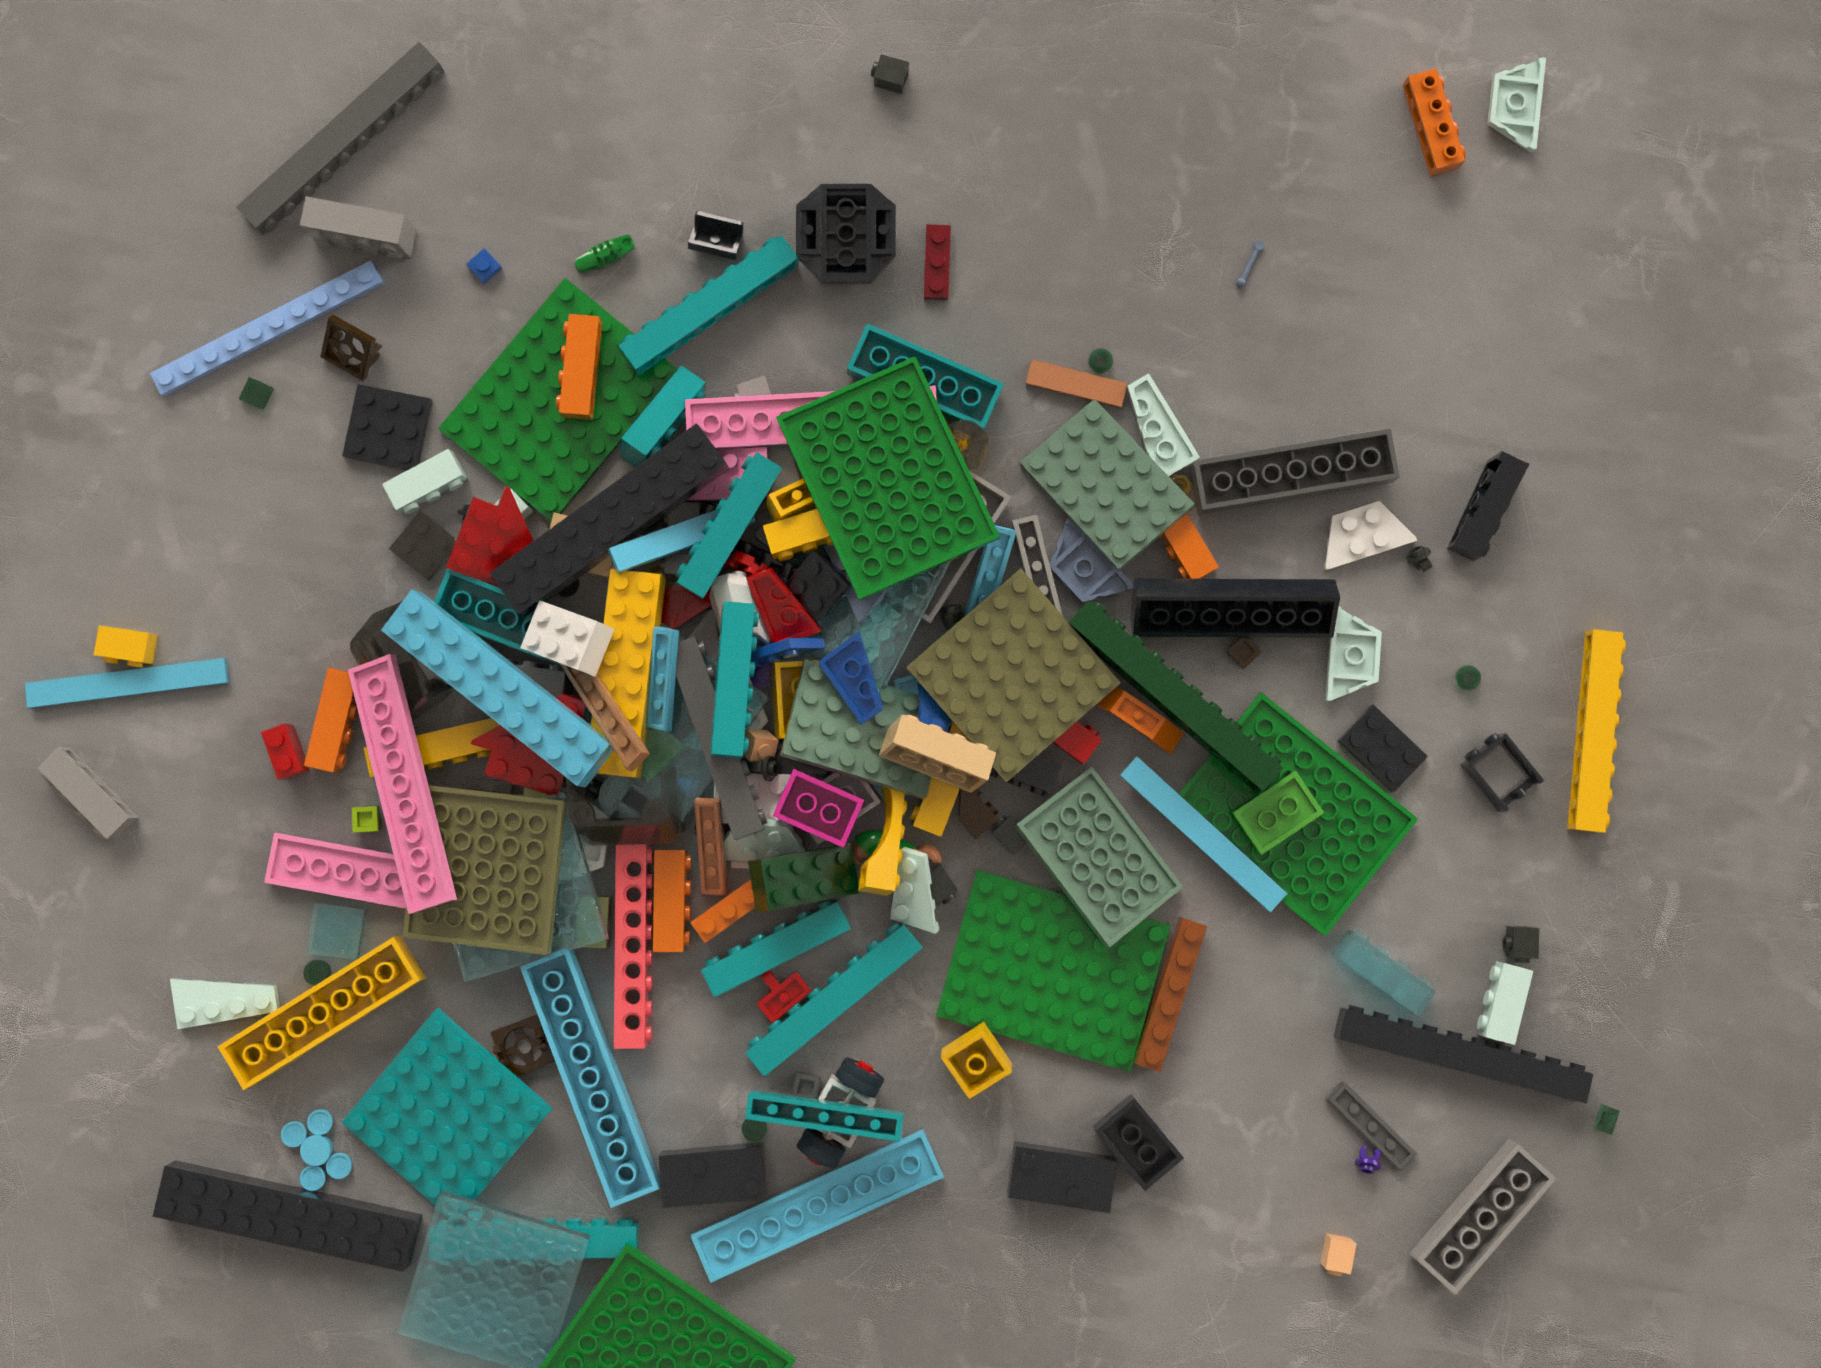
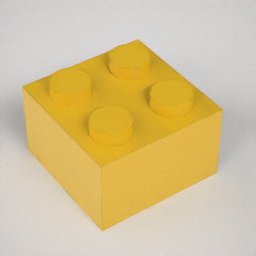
(976, 1060)

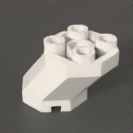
(736, 589)

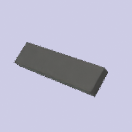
(1371, 1126)

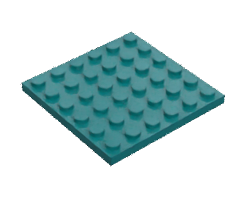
(446, 1112)

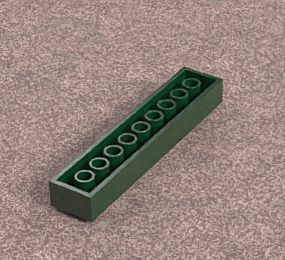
(1175, 698)

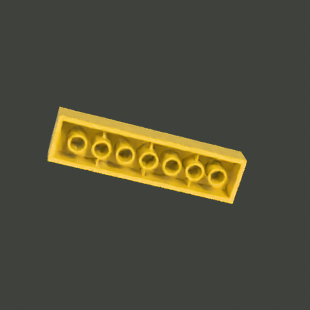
(632, 611)
(322, 1012)

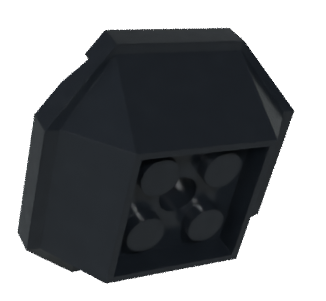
(843, 208)

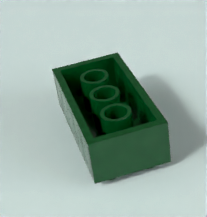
(803, 877)

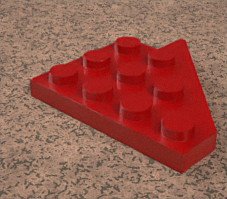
(489, 537)
(517, 763)

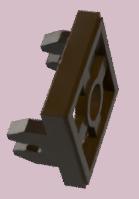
(339, 357)
(499, 1037)

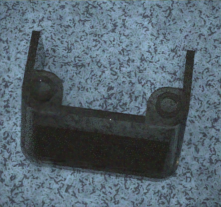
(373, 643)
(658, 825)

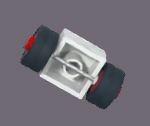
(853, 1084)

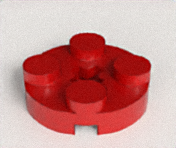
(743, 562)

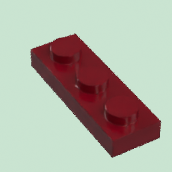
(937, 262)

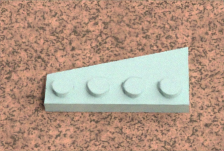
(1159, 428)

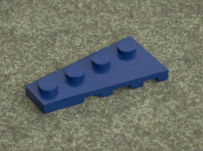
(785, 648)

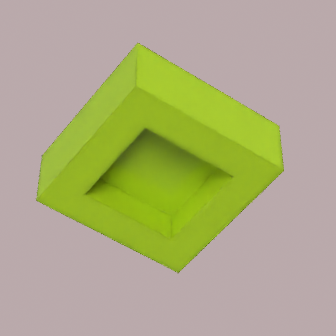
(366, 819)

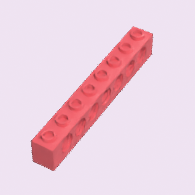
(624, 1035)

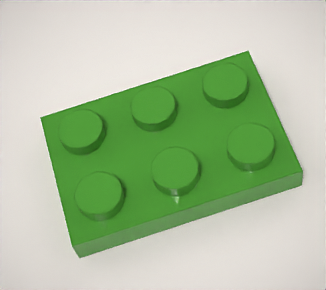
(1277, 812)

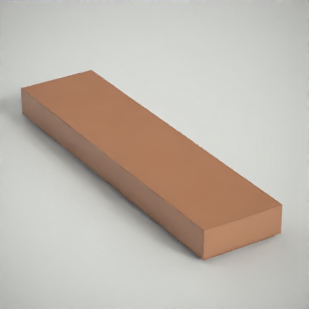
(1076, 383)
(711, 846)

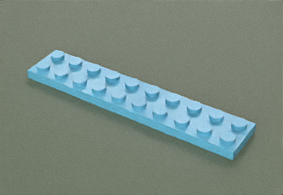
(816, 1205)

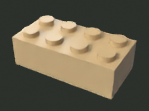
(937, 753)

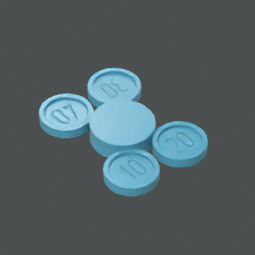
(316, 1149)

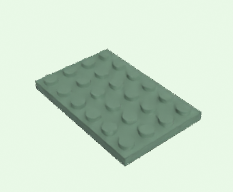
(1107, 484)
(830, 737)
(1099, 857)

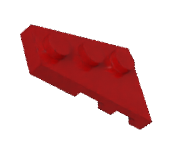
(682, 606)
(779, 608)

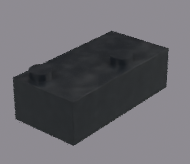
(712, 1174)
(1062, 1177)

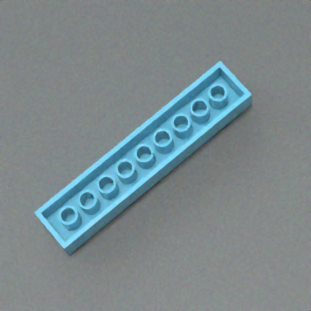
(498, 688)
(591, 1077)

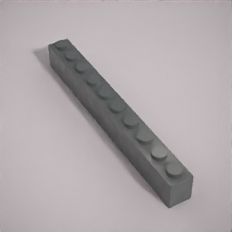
(341, 139)

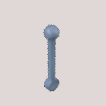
(1258, 246)

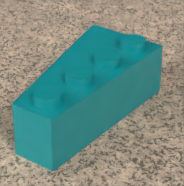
(661, 417)

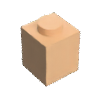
(760, 745)
(1338, 1254)

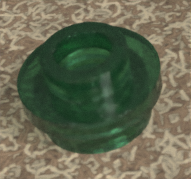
(1100, 353)
(1475, 677)

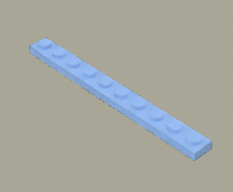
(267, 328)

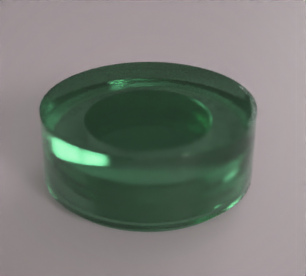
(316, 972)
(754, 1130)

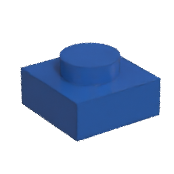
(484, 266)

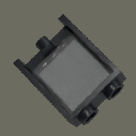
(1501, 770)

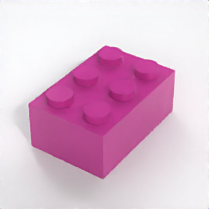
(818, 808)

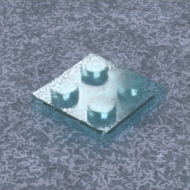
(336, 931)

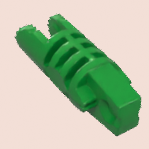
(605, 253)

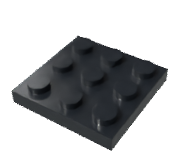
(387, 427)

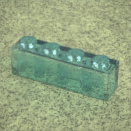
(1383, 972)

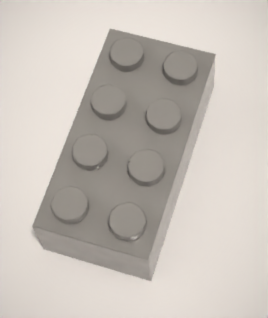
(358, 228)

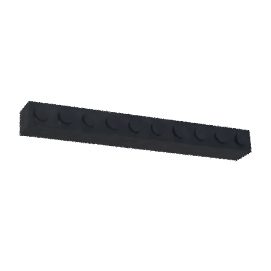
(1463, 1055)

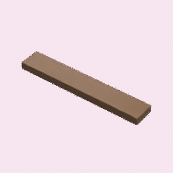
(609, 717)

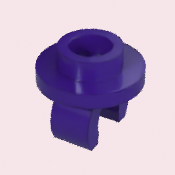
(1366, 1164)

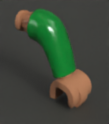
(868, 841)

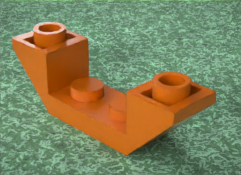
(1142, 718)

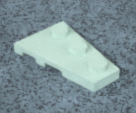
(913, 899)

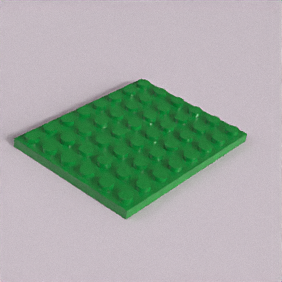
(512, 413)
(887, 478)
(1335, 853)
(1044, 975)
(656, 1320)

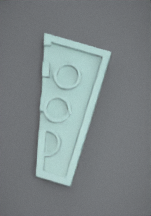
(212, 1002)

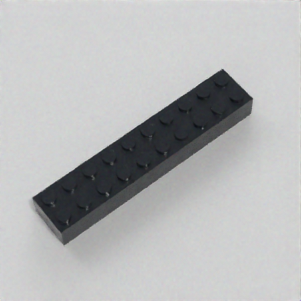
(609, 520)
(287, 1215)

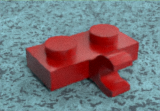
(782, 995)

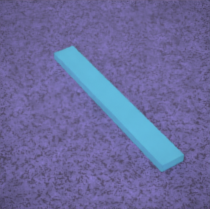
(126, 683)
(1203, 834)

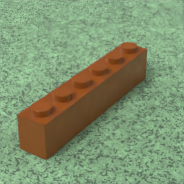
(1169, 994)

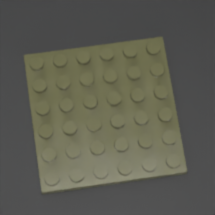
(1013, 674)
(502, 869)

